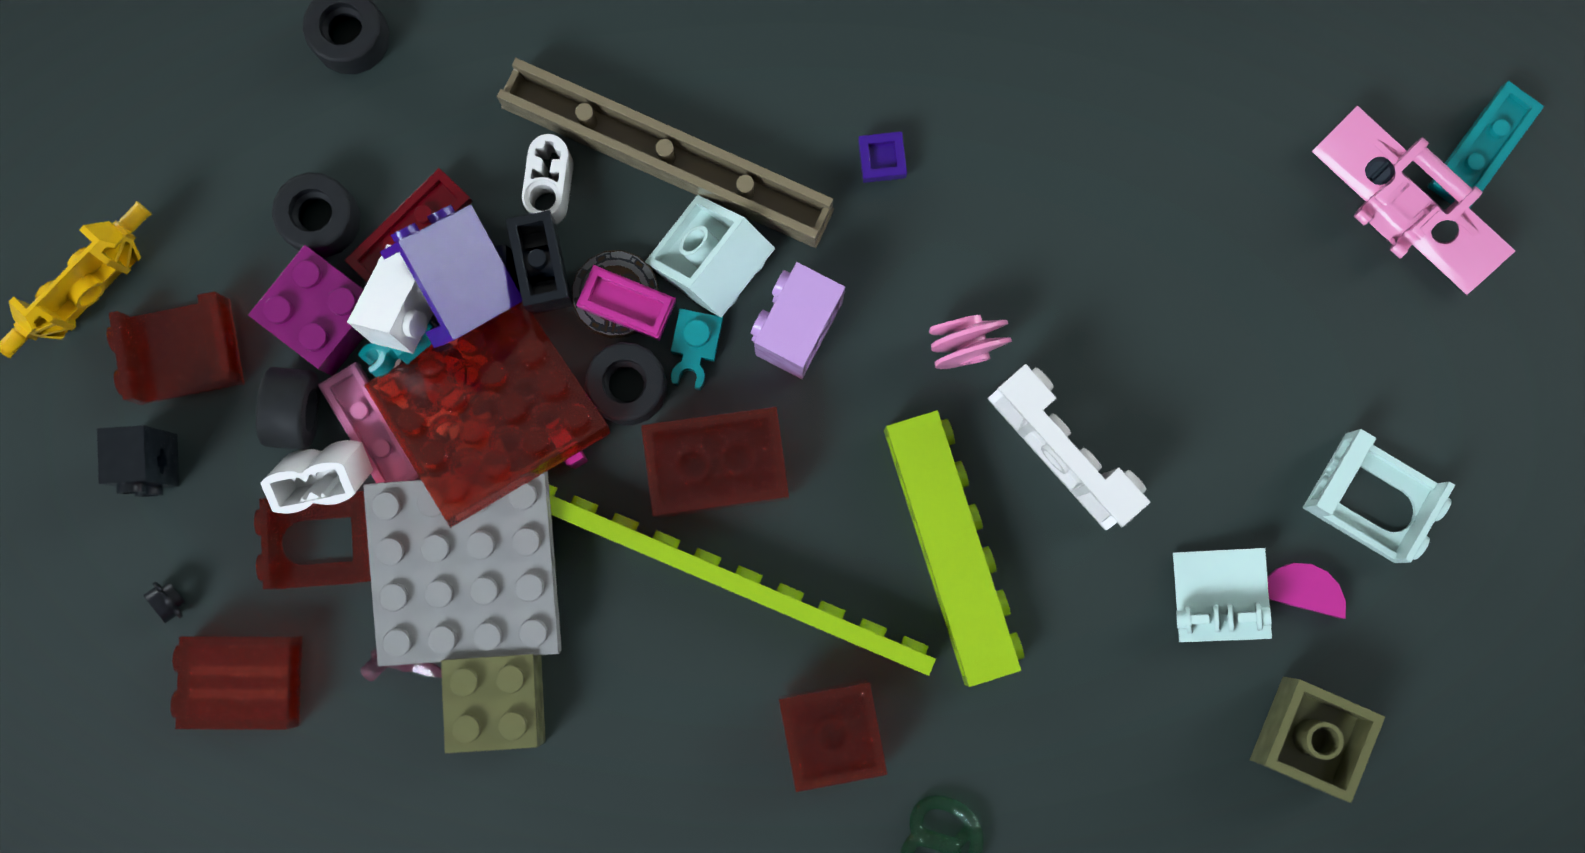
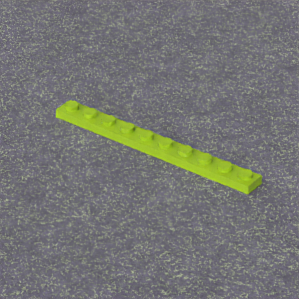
(742, 582)

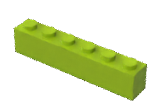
(952, 548)

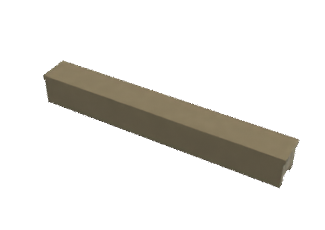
(666, 153)

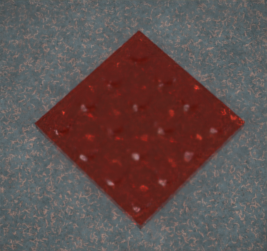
(487, 412)

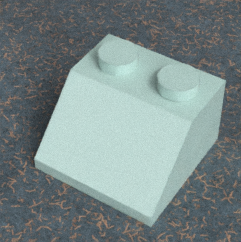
(710, 255)

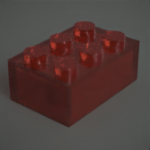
(715, 462)

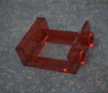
(281, 573)

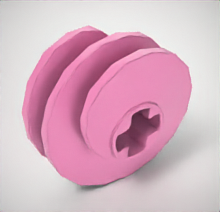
(966, 341)

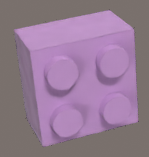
(798, 320)

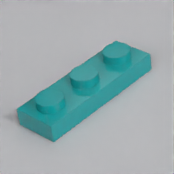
(1491, 138)

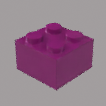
(311, 311)

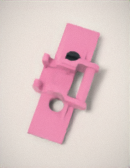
(1401, 211)

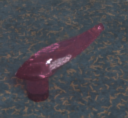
(372, 670)

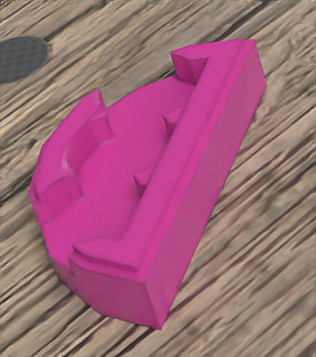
(1307, 588)

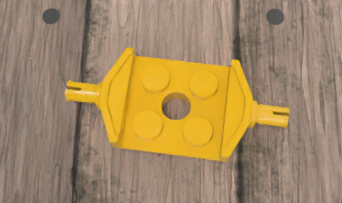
(80, 284)

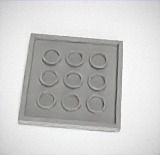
(463, 587)

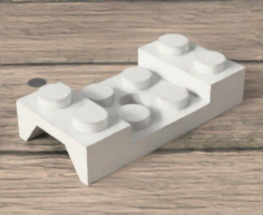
(1106, 496)

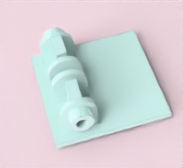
(1222, 595)

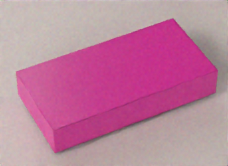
(626, 302)

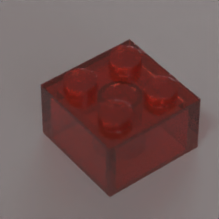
(832, 735)

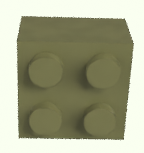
(493, 703)
(1317, 738)

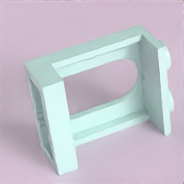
(1427, 497)

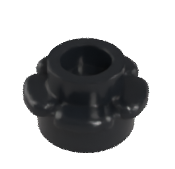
(165, 601)

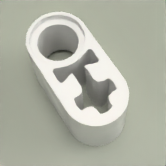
(536, 175)

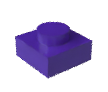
(882, 157)

